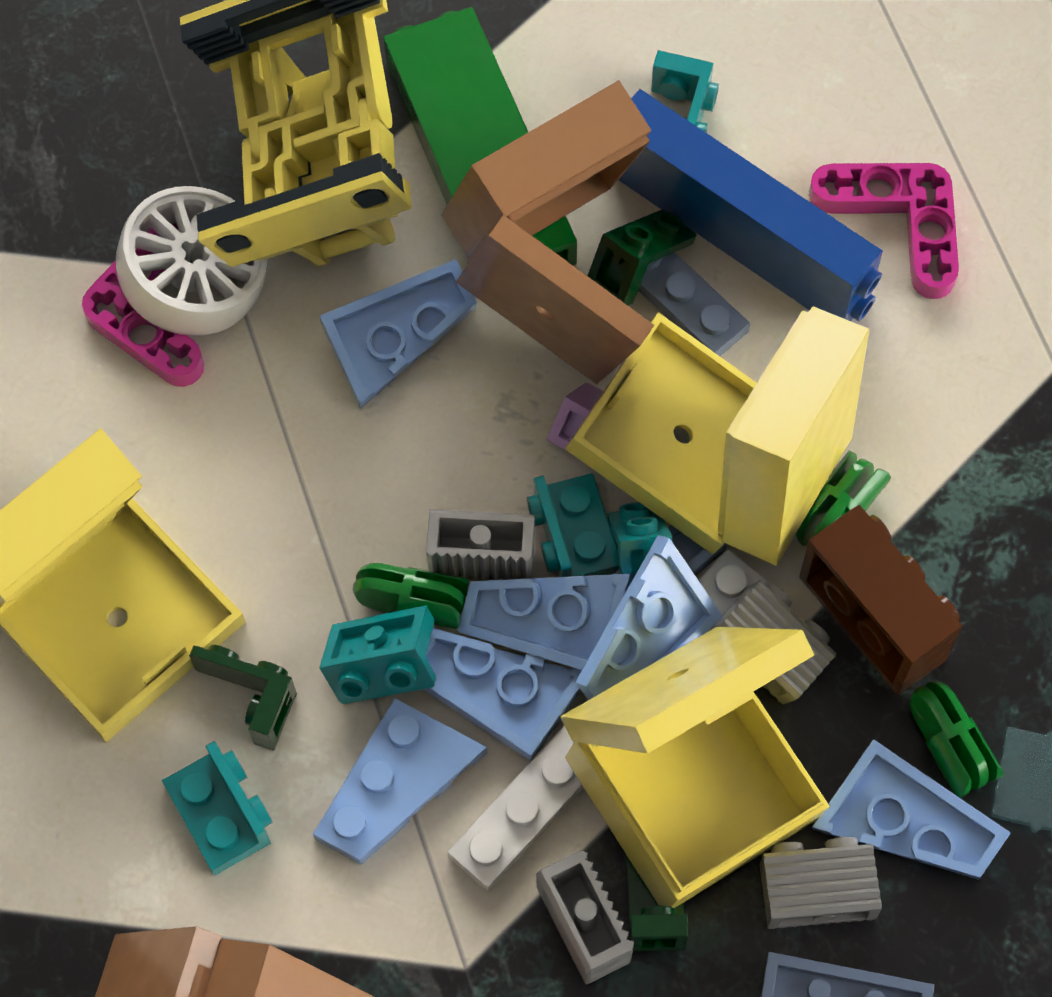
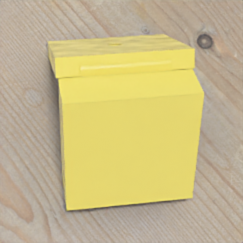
(752, 447)
(75, 555)
(694, 761)

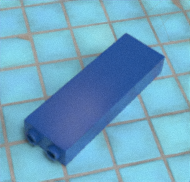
(752, 216)

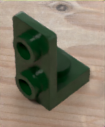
(631, 247)
(266, 712)
(653, 925)

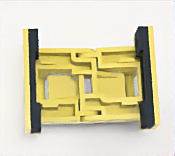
(332, 121)

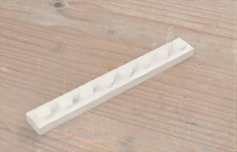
(548, 780)

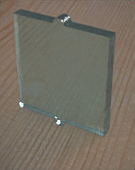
(1026, 785)

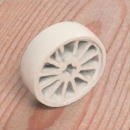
(174, 253)

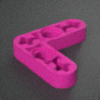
(906, 198)
(151, 355)

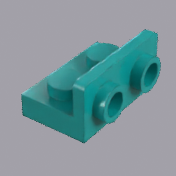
(574, 527)
(379, 655)
(217, 810)

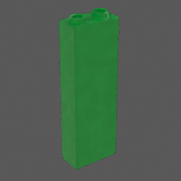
(460, 103)

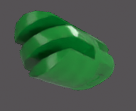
(847, 486)
(399, 588)
(953, 739)

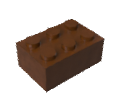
(880, 598)

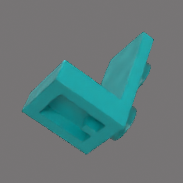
(687, 79)
(635, 532)

